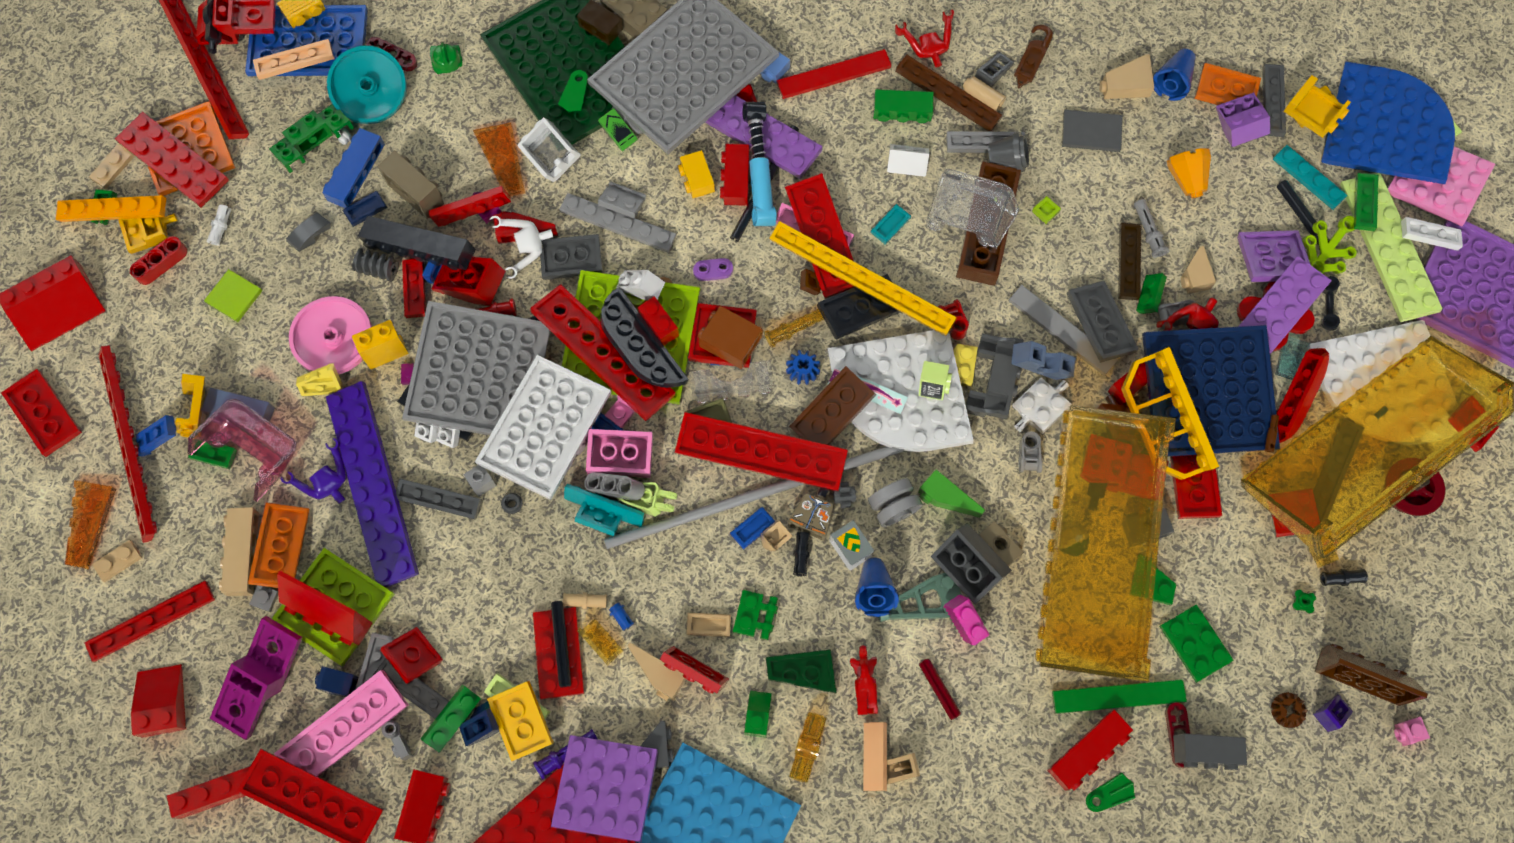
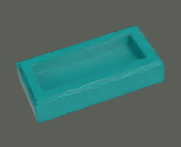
(890, 224)

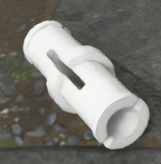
(218, 225)

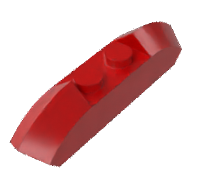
(1302, 392)

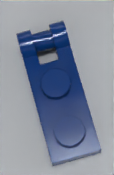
(155, 435)

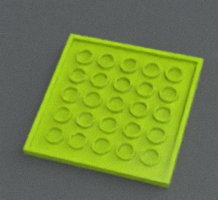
(676, 299)

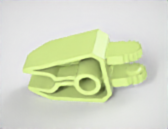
(652, 500)

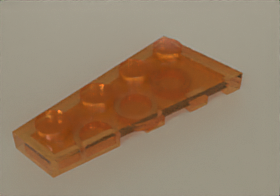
(89, 516)

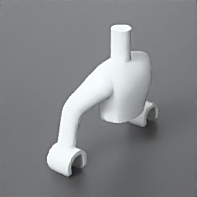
(527, 240)

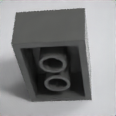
(971, 563)

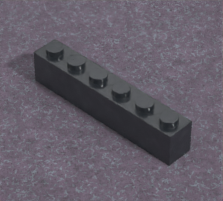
(416, 243)

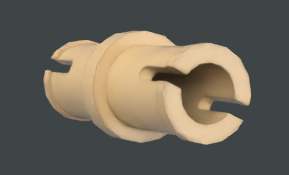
(584, 600)

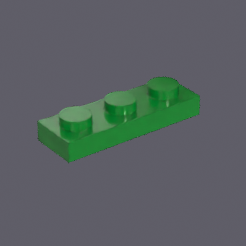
(1366, 202)
(450, 718)

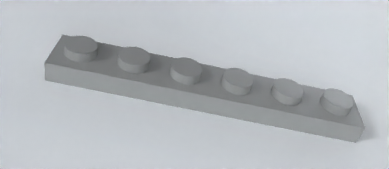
(618, 223)

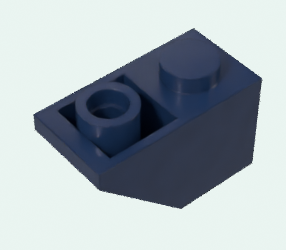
(335, 682)

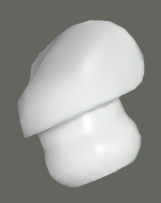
(345, 136)

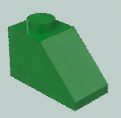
(757, 714)

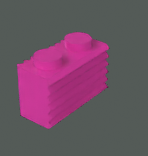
(966, 620)

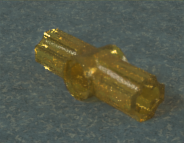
(807, 747)

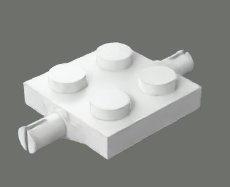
(1041, 405)

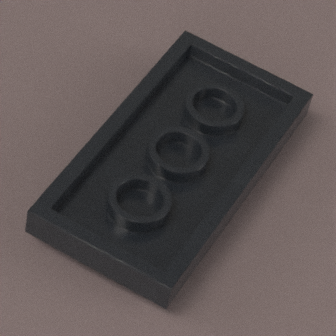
(853, 311)

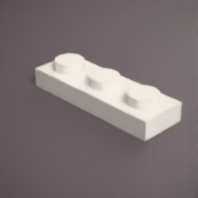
(1431, 233)

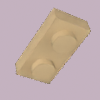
(117, 561)

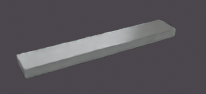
(1059, 328)

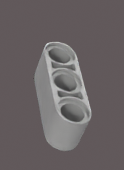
(614, 486)

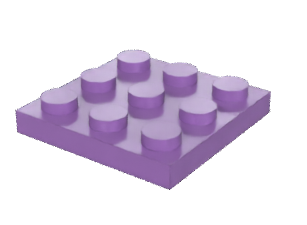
(1270, 253)

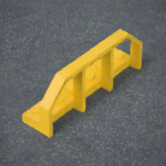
(1181, 400)

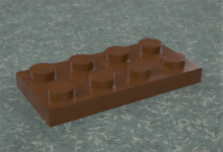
(833, 408)

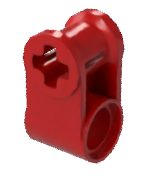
(956, 310)

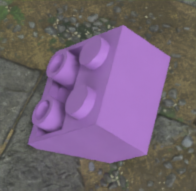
(1243, 119)

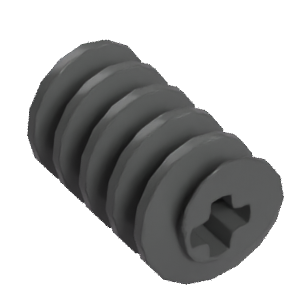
(374, 265)

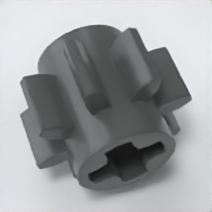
(845, 495)

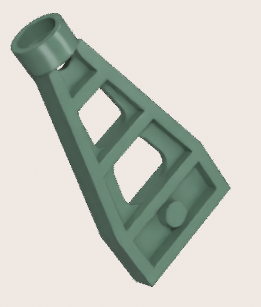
(946, 591)

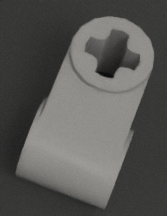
(1168, 309)
(1030, 457)

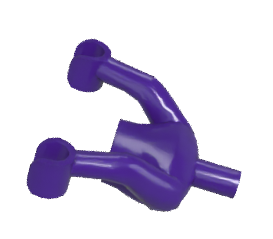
(325, 480)

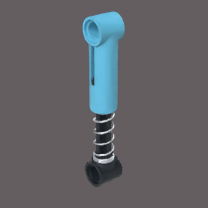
(763, 210)

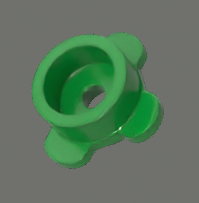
(1298, 601)

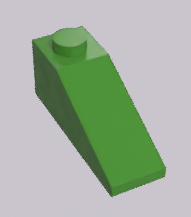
(946, 495)

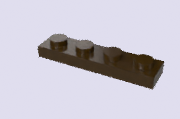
(1129, 261)

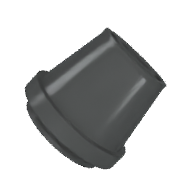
(1010, 152)

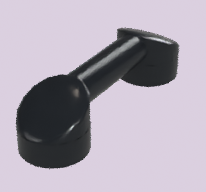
(1331, 321)

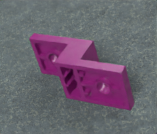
(255, 677)

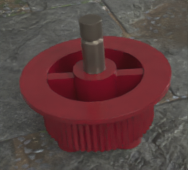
(1425, 498)

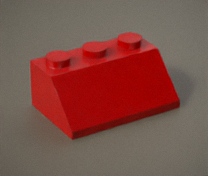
(422, 808)

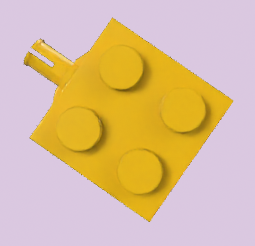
(145, 232)

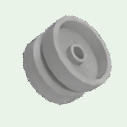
(895, 502)

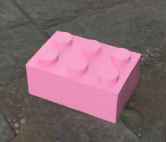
(619, 453)

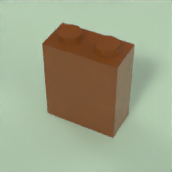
(730, 337)

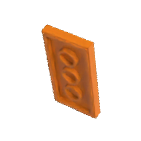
(278, 543)

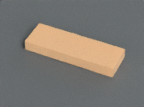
(875, 757)

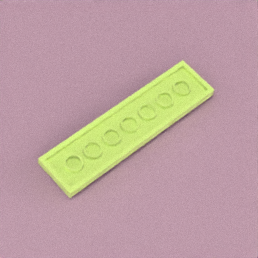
(1396, 258)

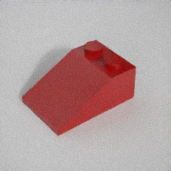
(473, 285)
(158, 702)

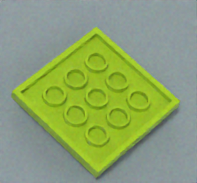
(346, 585)

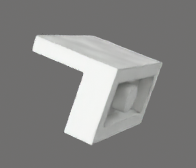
(908, 160)

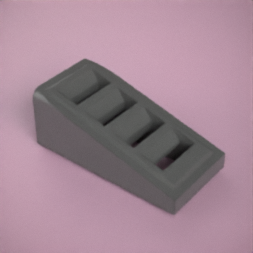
(989, 79)

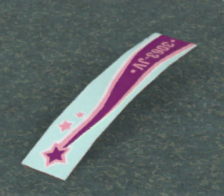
(884, 396)

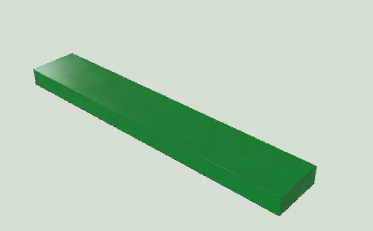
(1119, 696)

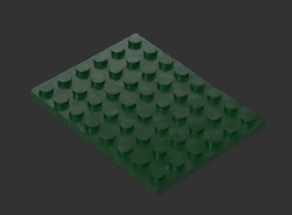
(539, 55)

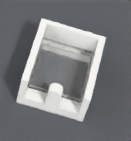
(548, 150)

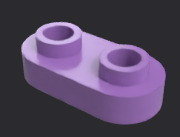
(713, 271)

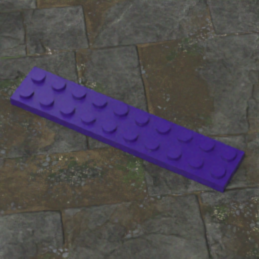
(372, 485)

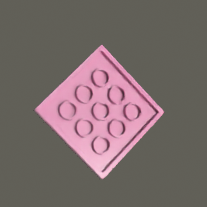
(1455, 197)

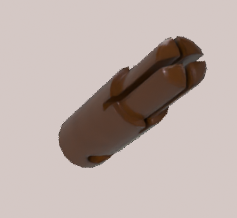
(1272, 434)

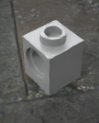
(479, 480)

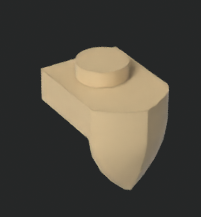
(775, 536)

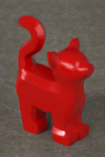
(865, 683)

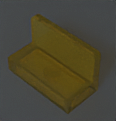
(600, 641)

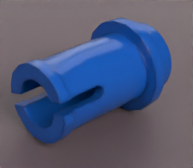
(621, 616)

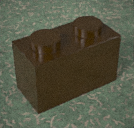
(600, 22)

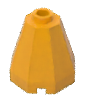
(1191, 171)

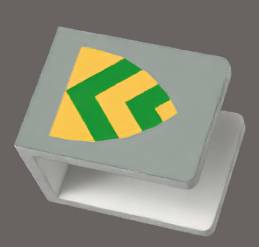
(851, 545)

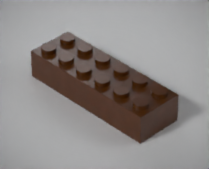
(981, 262)

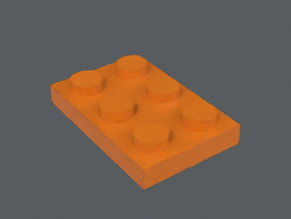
(1222, 85)

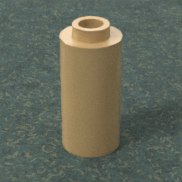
(984, 93)

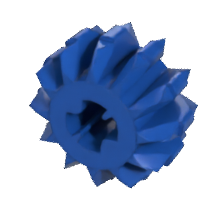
(803, 374)

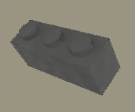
(1210, 751)

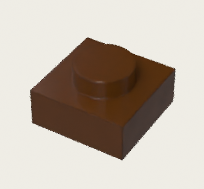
(809, 282)

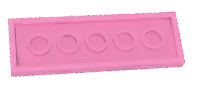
(345, 725)

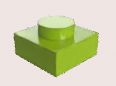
(1046, 210)

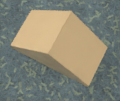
(902, 768)

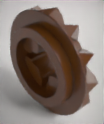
(1279, 712)

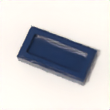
(365, 207)

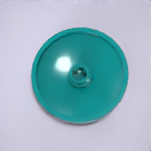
(366, 84)

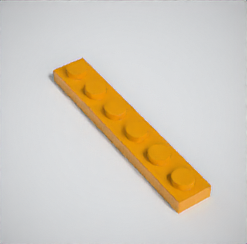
(111, 208)

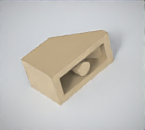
(1198, 273)

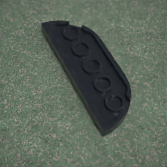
(638, 343)

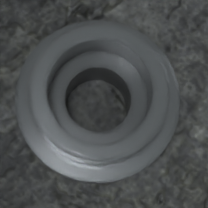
(509, 497)

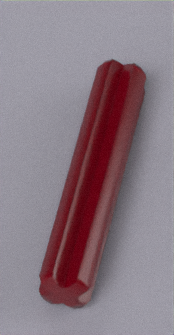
(939, 689)

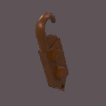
(1033, 57)

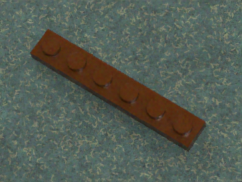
(948, 93)

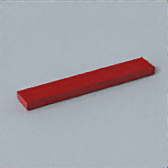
(833, 74)
(149, 621)

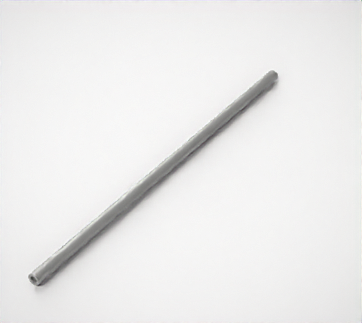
(736, 501)

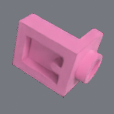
(620, 413)
(1411, 731)

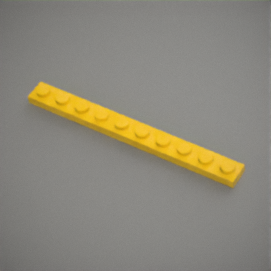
(863, 278)

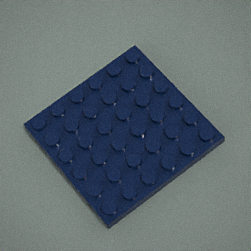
(1227, 381)

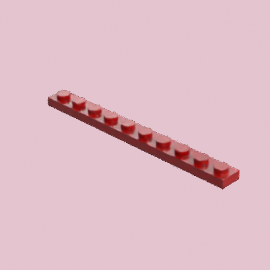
(205, 69)
(128, 449)

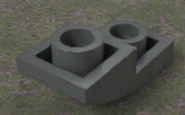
(305, 233)

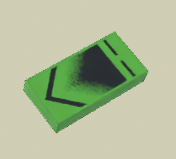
(617, 130)

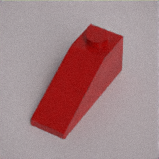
(506, 234)

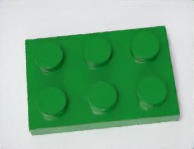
(1196, 643)

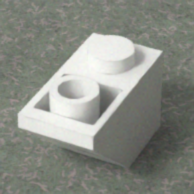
(640, 284)

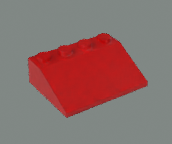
(51, 302)
(321, 609)

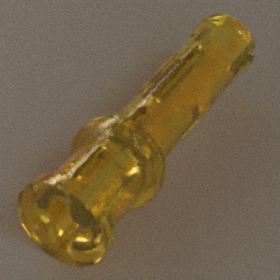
(786, 331)

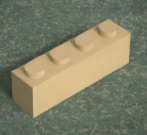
(239, 551)

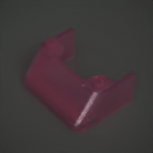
(253, 434)

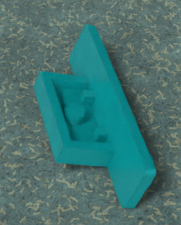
(601, 512)

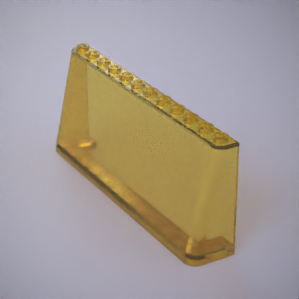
(1380, 444)
(1104, 543)

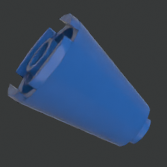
(1175, 75)
(875, 589)

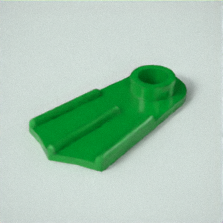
(574, 92)
(1112, 793)

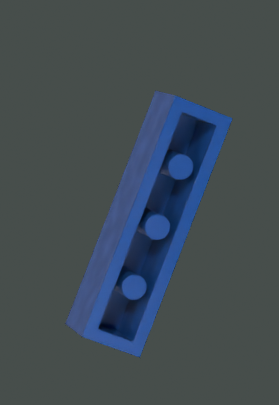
(353, 168)

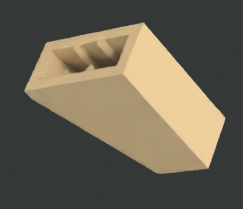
(1129, 80)

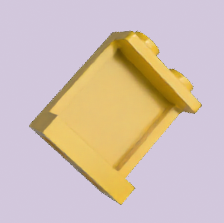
(1316, 108)
(380, 344)
(194, 386)

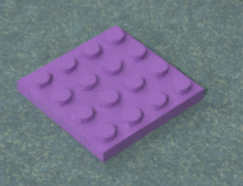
(605, 788)

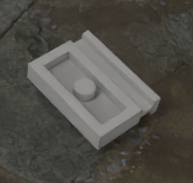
(622, 200)

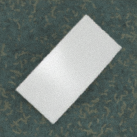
(440, 434)

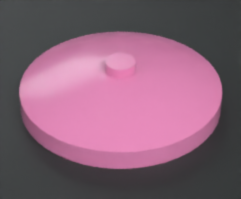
(324, 333)

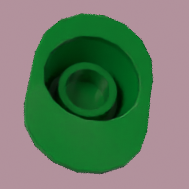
(445, 58)

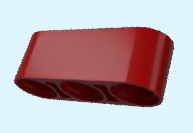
(149, 264)

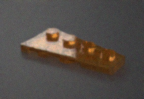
(502, 155)

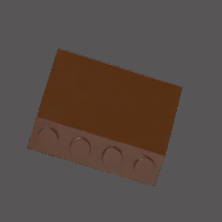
(1368, 676)

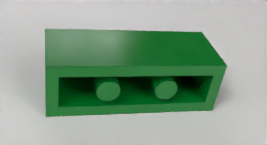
(903, 106)

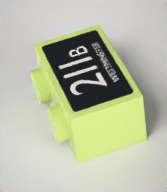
(934, 380)

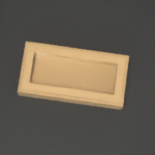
(708, 624)

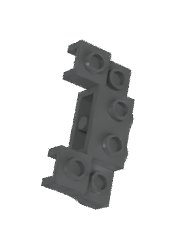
(1001, 379)

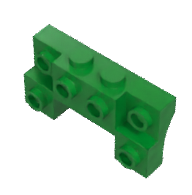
(308, 134)

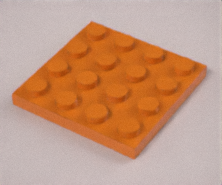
(201, 133)

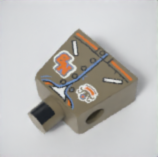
(813, 514)

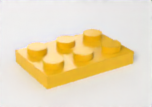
(520, 721)

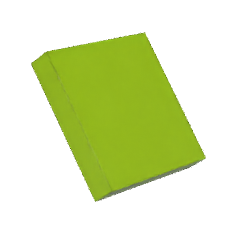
(233, 295)

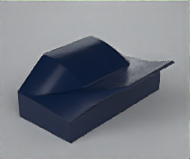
(480, 725)

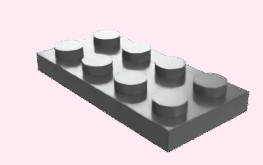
(1102, 321)

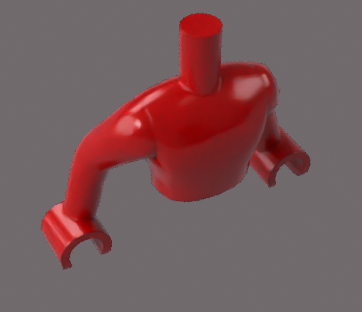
(930, 44)
(1199, 316)

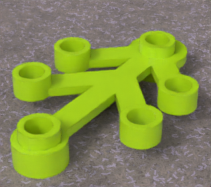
(1327, 249)

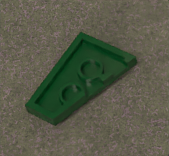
(805, 670)

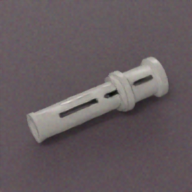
(1153, 237)

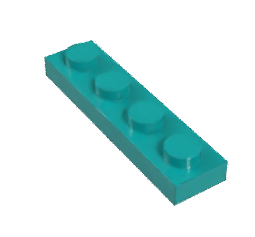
(1310, 177)

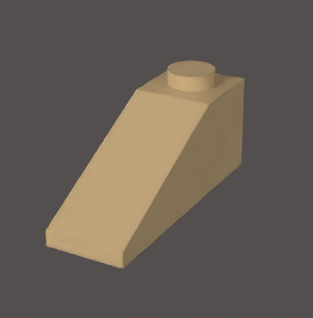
(663, 680)

